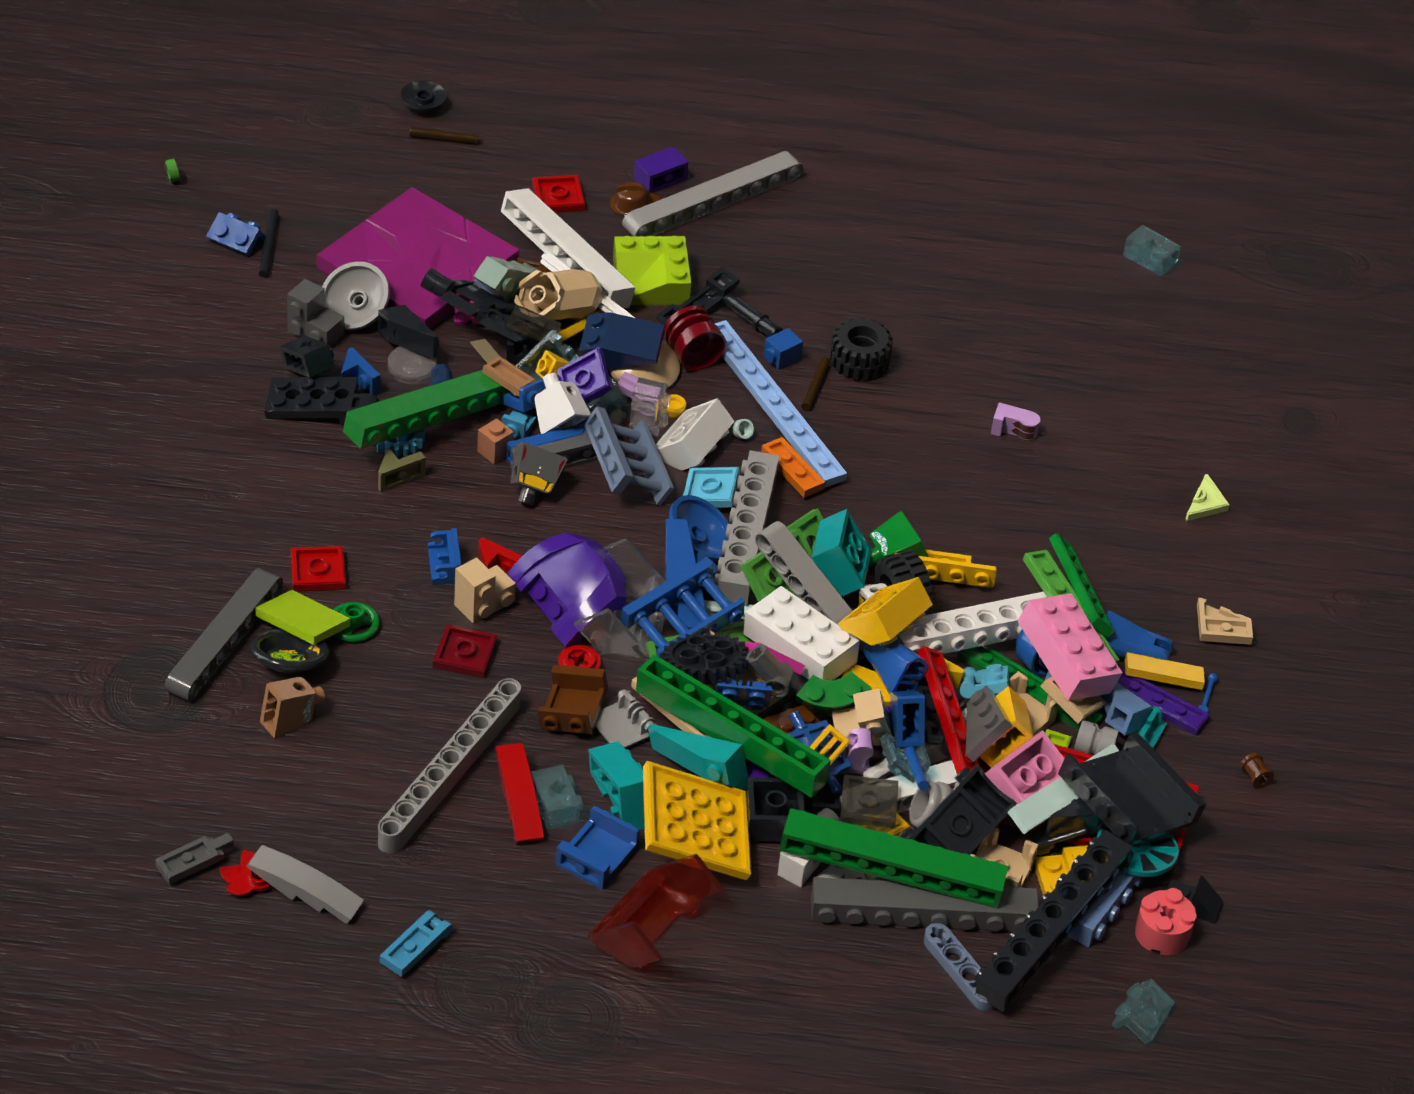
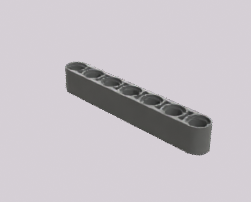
(222, 635)

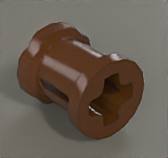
(1257, 770)

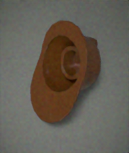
(631, 197)

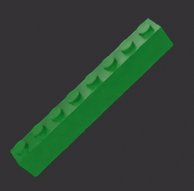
(422, 409)
(730, 722)
(894, 858)

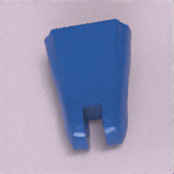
(1136, 640)
(896, 665)

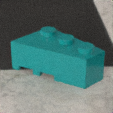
(621, 780)

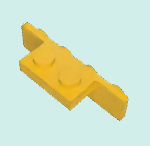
(958, 569)

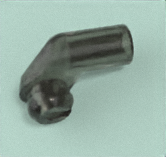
(616, 417)

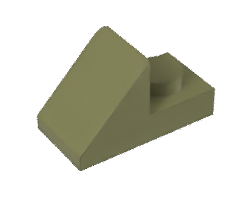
(400, 471)

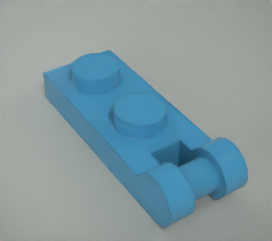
(415, 943)

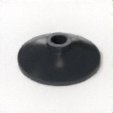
(423, 95)

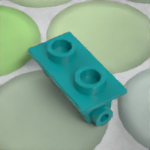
(1153, 727)

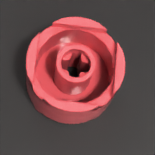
(1165, 922)

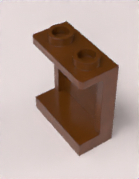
(574, 699)

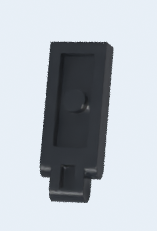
(933, 729)

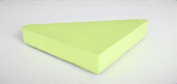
(1207, 501)

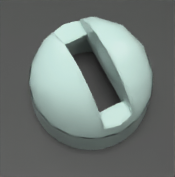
(745, 426)

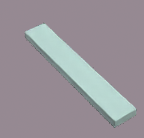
(1047, 800)

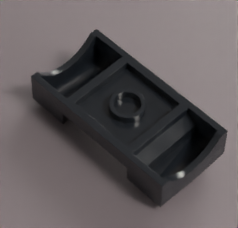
(964, 814)

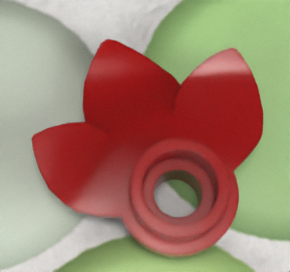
(242, 879)

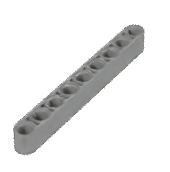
(713, 195)
(449, 766)

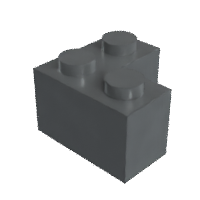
(309, 315)

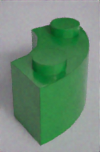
(830, 695)

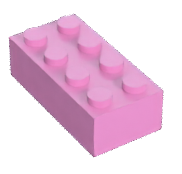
(1069, 647)

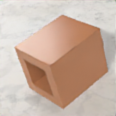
(493, 441)

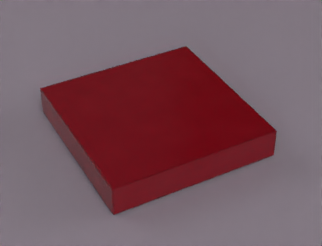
(465, 651)

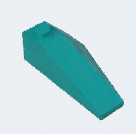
(703, 755)

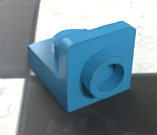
(519, 423)

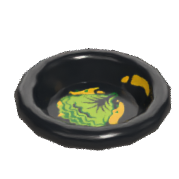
(287, 652)

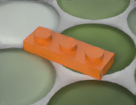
(794, 468)

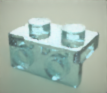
(897, 759)
(1144, 1010)

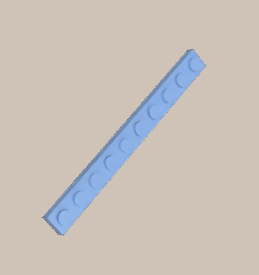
(780, 408)

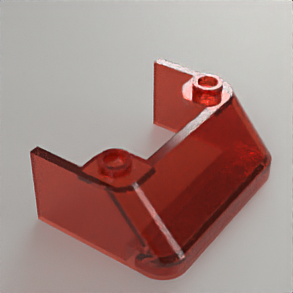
(651, 907)

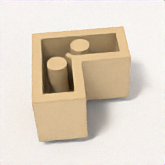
(482, 590)
(869, 713)

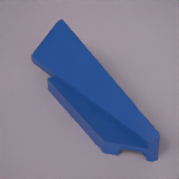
(679, 557)

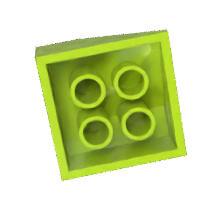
(655, 267)

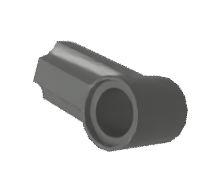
(773, 672)

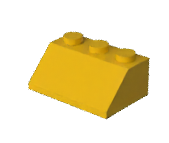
(888, 612)

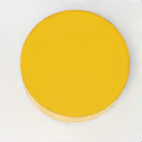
(676, 406)

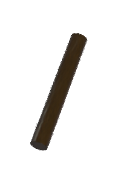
(444, 135)
(815, 384)

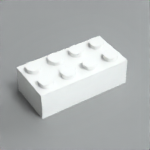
(802, 634)

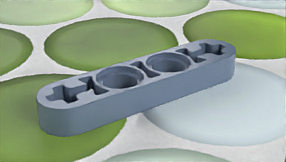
(955, 968)

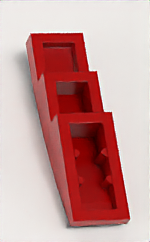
(519, 793)

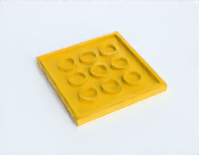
(694, 817)

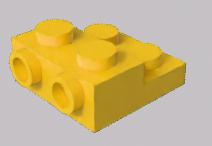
(1052, 867)

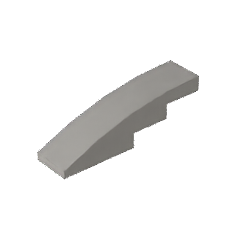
(307, 883)

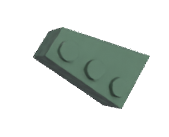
(503, 277)

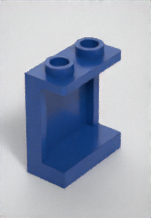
(599, 848)

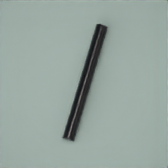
(268, 243)

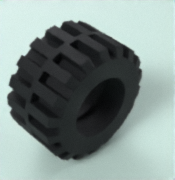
(861, 349)
(901, 568)

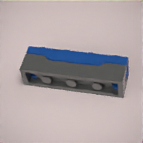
(568, 442)

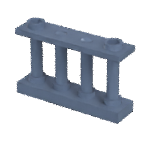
(617, 466)

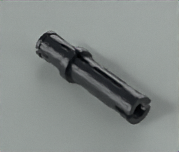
(758, 320)

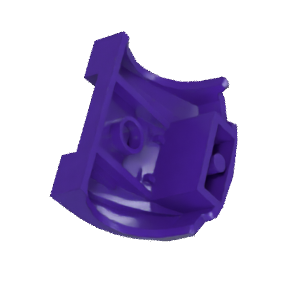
(570, 581)

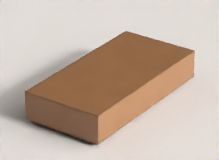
(507, 375)

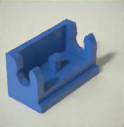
(444, 556)

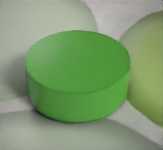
(172, 170)

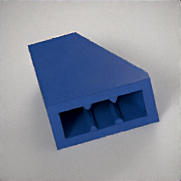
(908, 717)

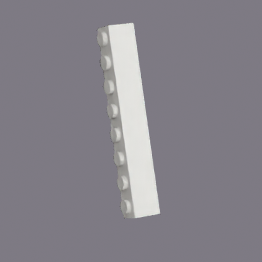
(559, 239)

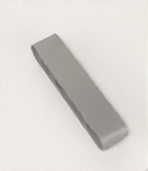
(800, 572)

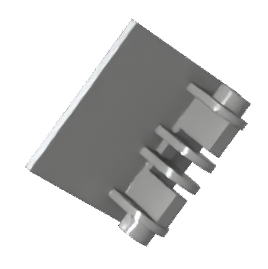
(624, 721)

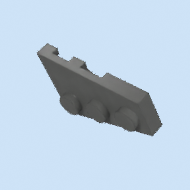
(984, 722)

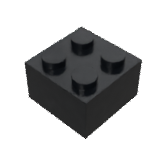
(769, 807)

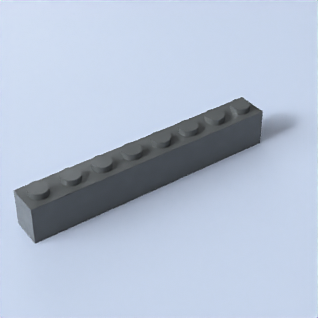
(905, 905)

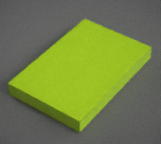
(302, 617)

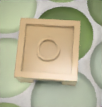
(1040, 715)
(1018, 863)

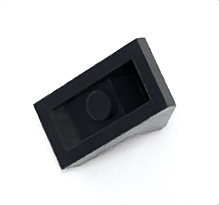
(1203, 898)

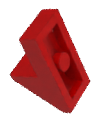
(493, 554)

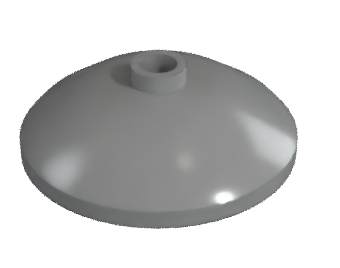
(355, 283)

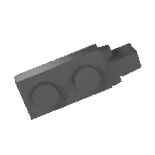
(194, 857)

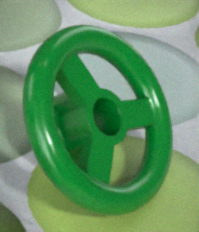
(355, 612)

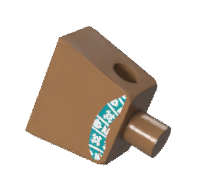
(289, 705)

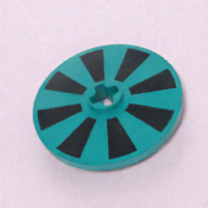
(1151, 856)

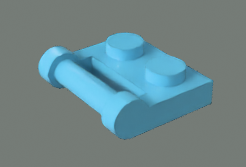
(994, 676)

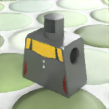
(535, 471)

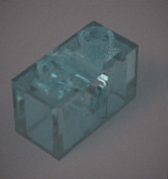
(1151, 250)
(556, 797)

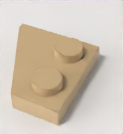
(1223, 625)

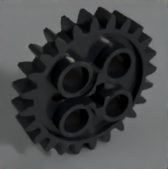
(708, 656)

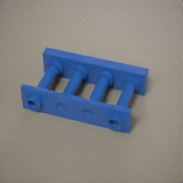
(679, 588)

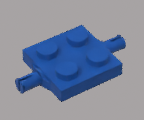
(808, 734)

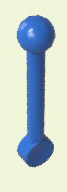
(1212, 678)

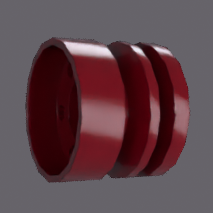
(694, 338)

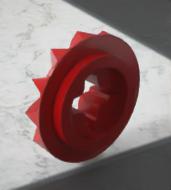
(577, 653)

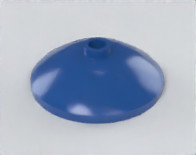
(705, 524)

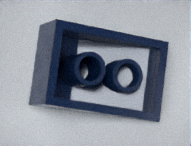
(623, 339)

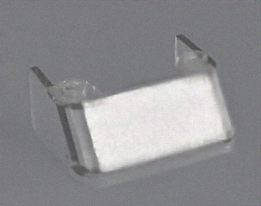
(605, 628)

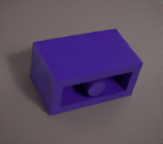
(661, 169)

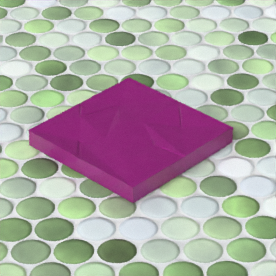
(408, 241)

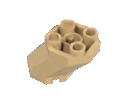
(560, 293)

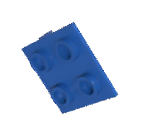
(755, 696)

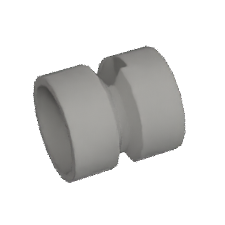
(1093, 740)

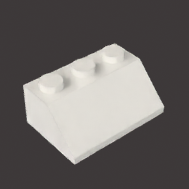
(694, 435)

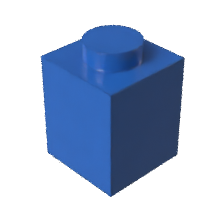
(783, 349)

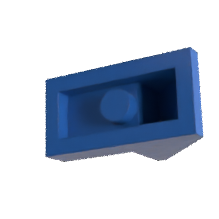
(358, 367)

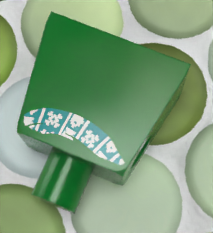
(895, 537)

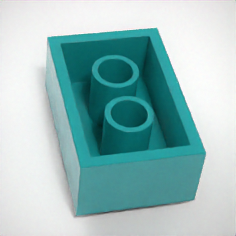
(842, 552)

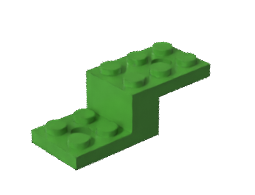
(758, 567)

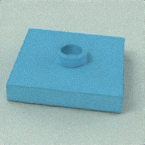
(713, 484)

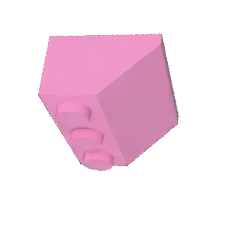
(1027, 768)

